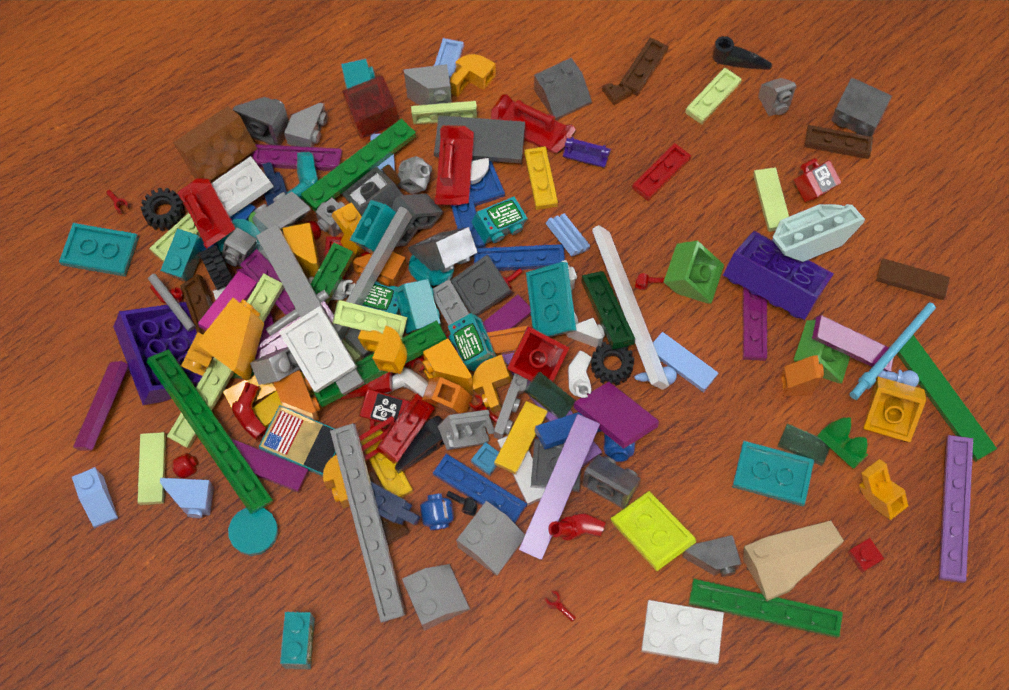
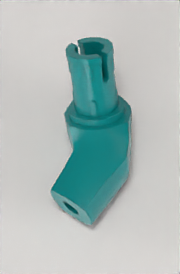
(305, 172)

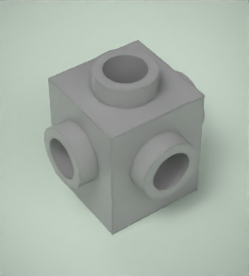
(414, 174)
(325, 219)

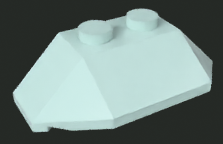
(817, 230)

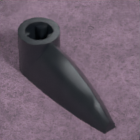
(730, 55)
(424, 444)

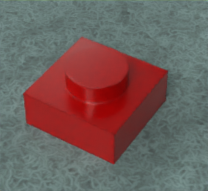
(865, 555)

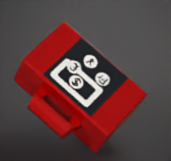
(816, 180)
(381, 406)

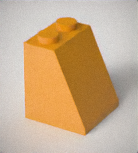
(234, 337)

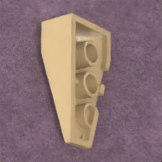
(787, 557)

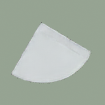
(479, 169)

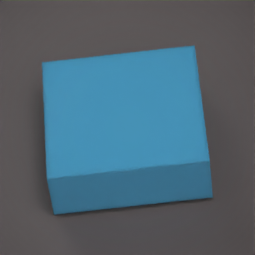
(485, 459)

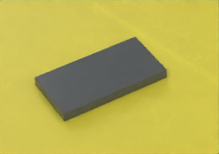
(492, 138)

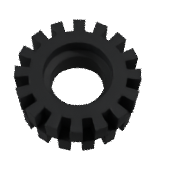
(160, 198)
(216, 267)
(612, 375)

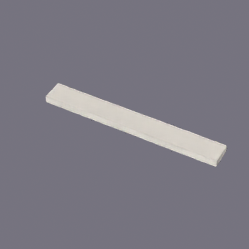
(630, 308)

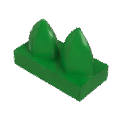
(836, 437)

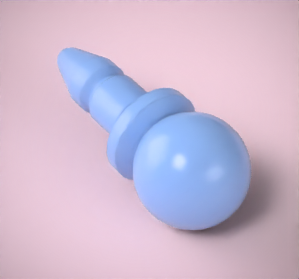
(670, 373)
(907, 377)

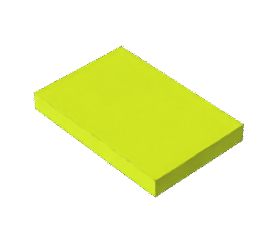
(653, 530)

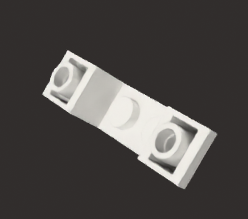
(587, 331)

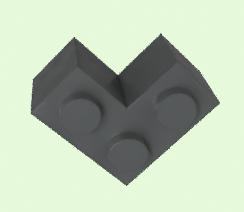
(423, 213)

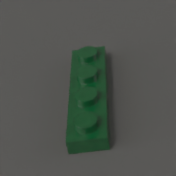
(608, 310)

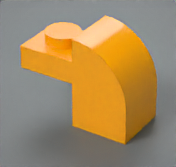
(473, 70)
(348, 219)
(388, 348)
(197, 358)
(488, 377)
(333, 478)
(881, 492)

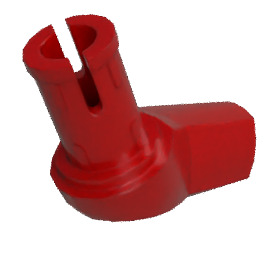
(245, 415)
(576, 526)

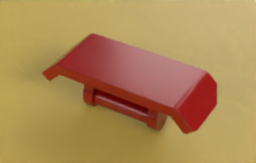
(539, 127)
(454, 165)
(206, 210)

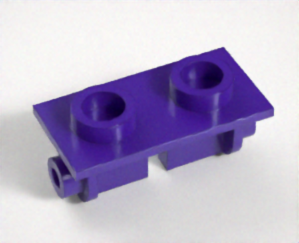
(586, 152)

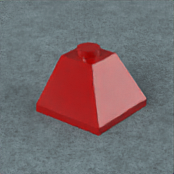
(537, 354)

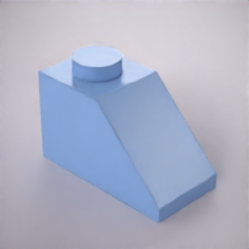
(191, 495)
(95, 497)

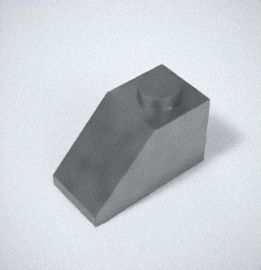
(715, 556)

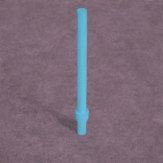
(868, 379)

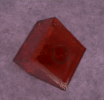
(370, 106)

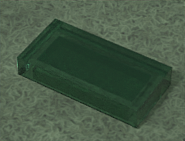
(549, 395)
(803, 444)

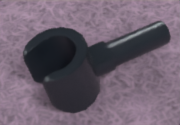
(469, 504)

